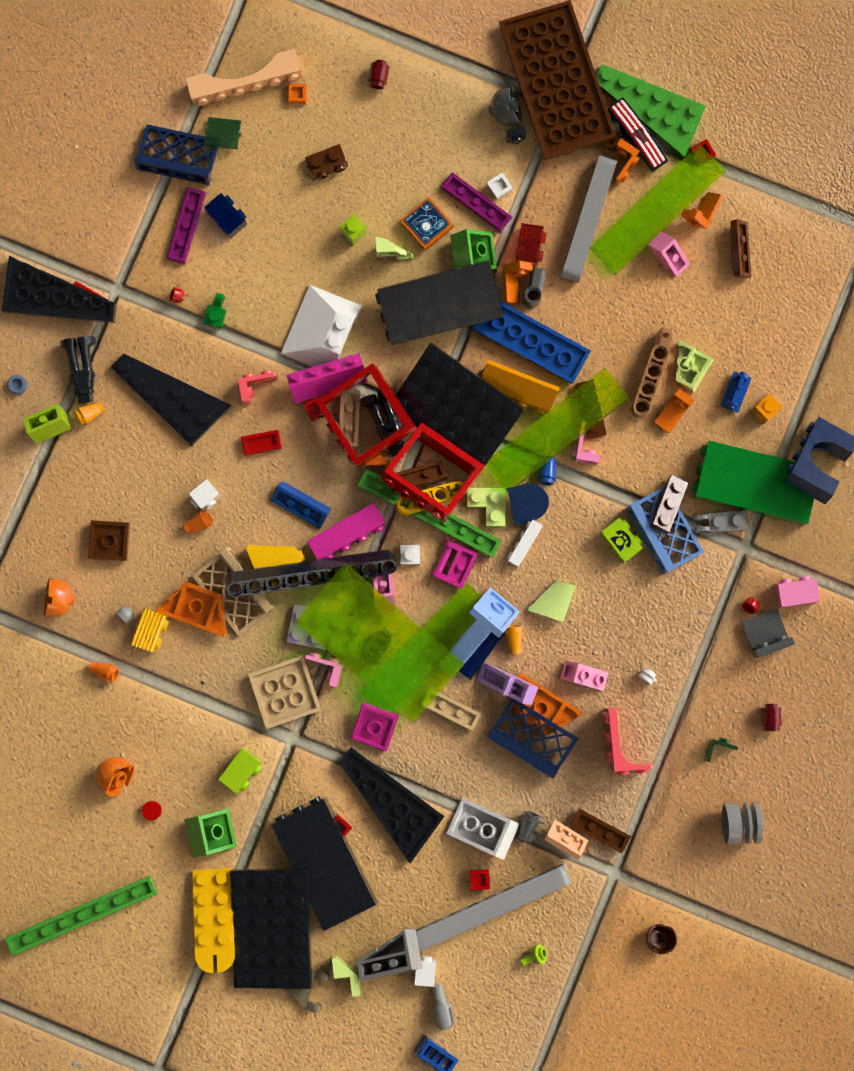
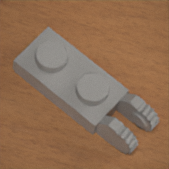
(723, 522)

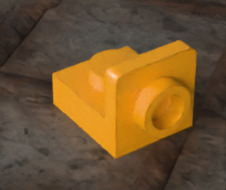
(766, 408)

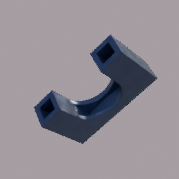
(803, 472)

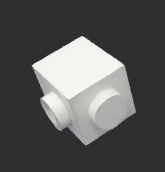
(204, 496)

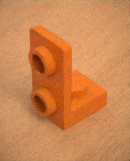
(625, 151)
(701, 217)
(511, 280)
(674, 411)

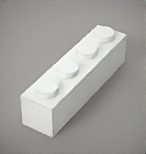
(525, 543)

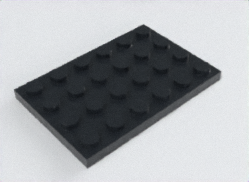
(458, 404)
(271, 928)

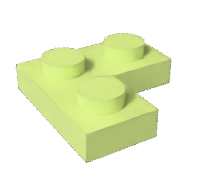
(493, 500)

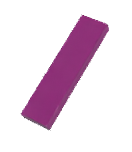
(476, 202)
(186, 225)

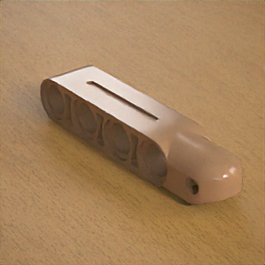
(660, 344)

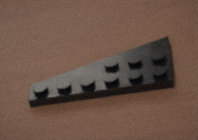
(43, 294)
(178, 403)
(399, 810)

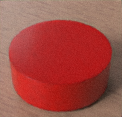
(152, 810)

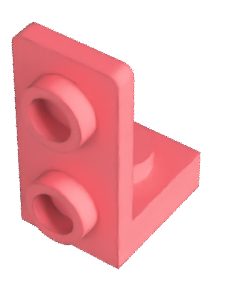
(247, 391)

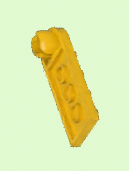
(213, 919)

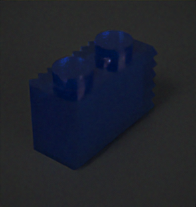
(225, 215)

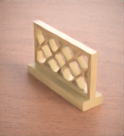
(234, 564)

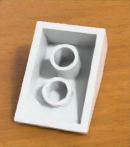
(482, 828)

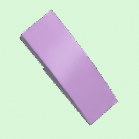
(507, 684)

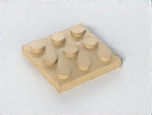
(284, 692)

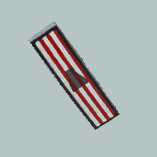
(638, 134)

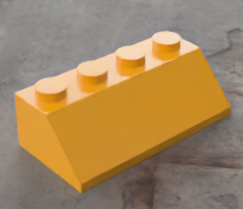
(521, 387)

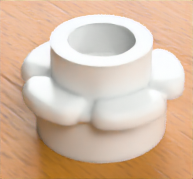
(647, 676)

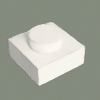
(499, 186)
(410, 554)

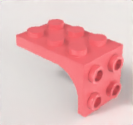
(614, 756)

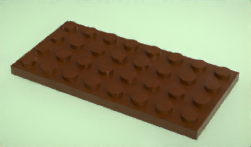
(557, 80)

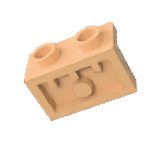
(566, 839)

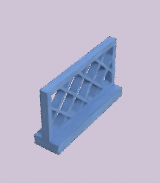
(653, 541)

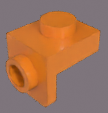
(379, 461)

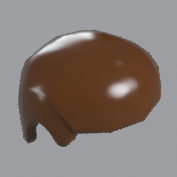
(661, 939)

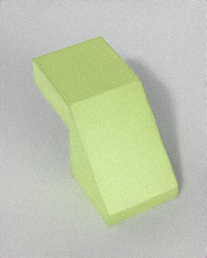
(342, 969)

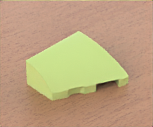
(387, 248)
(691, 366)
(554, 601)

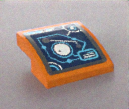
(427, 223)

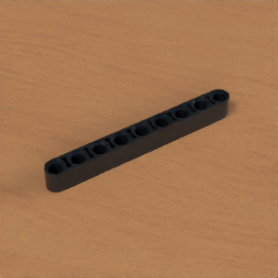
(301, 571)

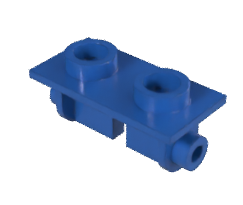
(736, 391)

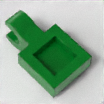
(215, 314)

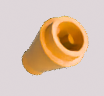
(89, 412)
(514, 638)

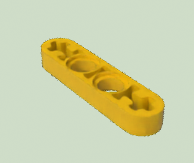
(446, 489)

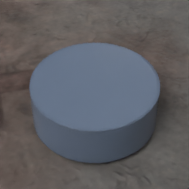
(17, 384)

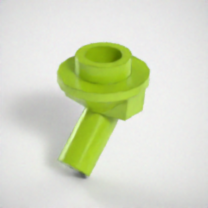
(537, 953)

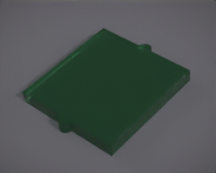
(223, 133)

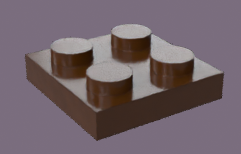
(109, 540)

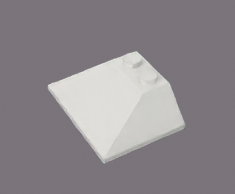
(320, 328)

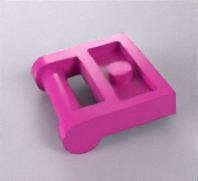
(460, 567)

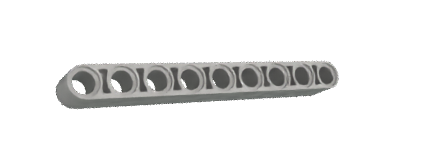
(492, 906)

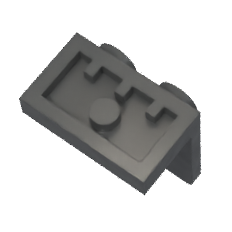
(766, 633)

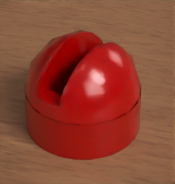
(176, 295)
(754, 605)

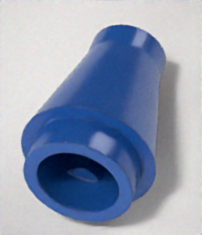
(547, 474)

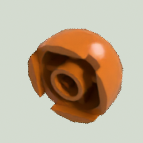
(57, 598)
(113, 775)

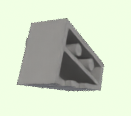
(392, 958)

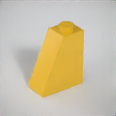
(273, 555)

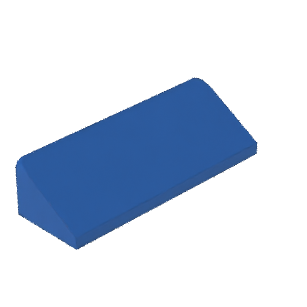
(300, 504)

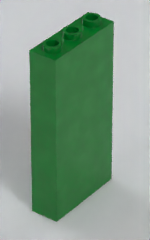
(750, 483)

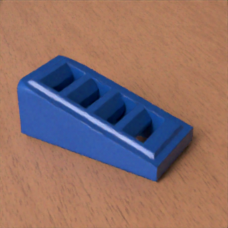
(422, 1046)

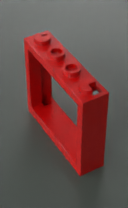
(343, 442)
(448, 451)

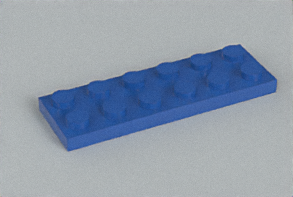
(535, 343)

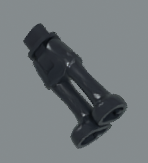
(81, 379)
(383, 430)

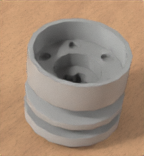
(747, 823)

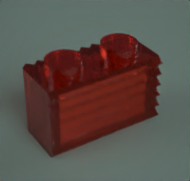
(530, 243)

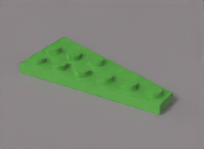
(660, 110)

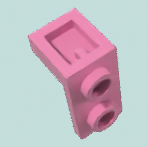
(588, 456)
(333, 675)
(584, 675)

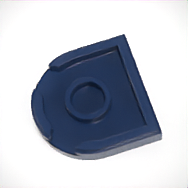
(527, 502)

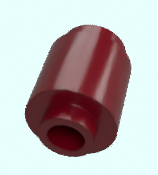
(378, 74)
(771, 717)

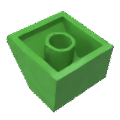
(472, 247)
(210, 833)

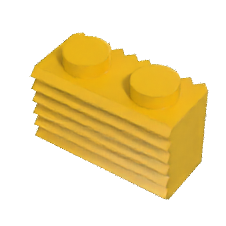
(149, 630)

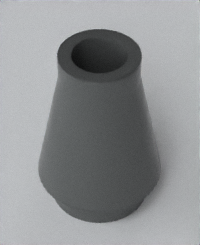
(528, 824)

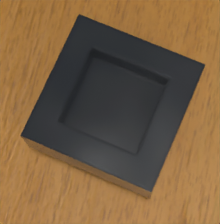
(515, 135)

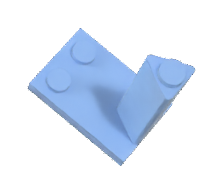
(491, 615)

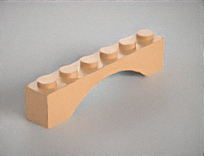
(208, 88)

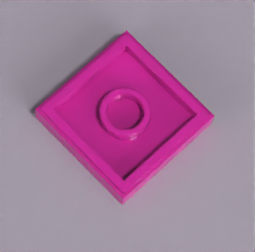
(374, 726)

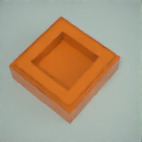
(297, 93)

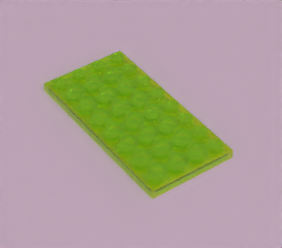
(379, 642)

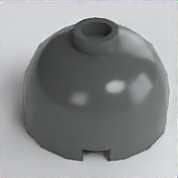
(505, 107)

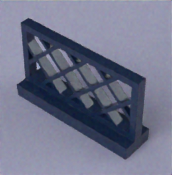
(170, 167)
(524, 752)

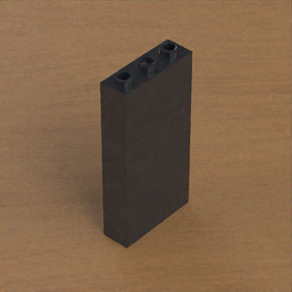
(439, 302)
(317, 843)

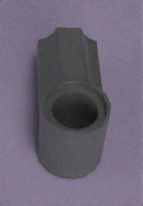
(534, 286)

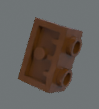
(326, 162)

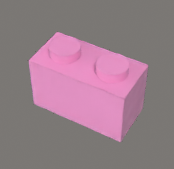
(797, 592)

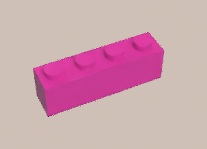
(324, 377)
(347, 532)

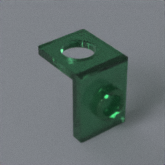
(722, 742)

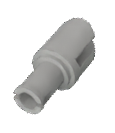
(442, 1009)

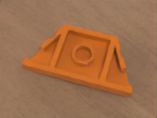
(196, 607)
(549, 706)

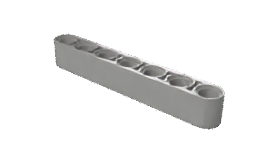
(589, 219)

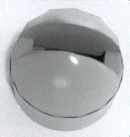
(125, 614)

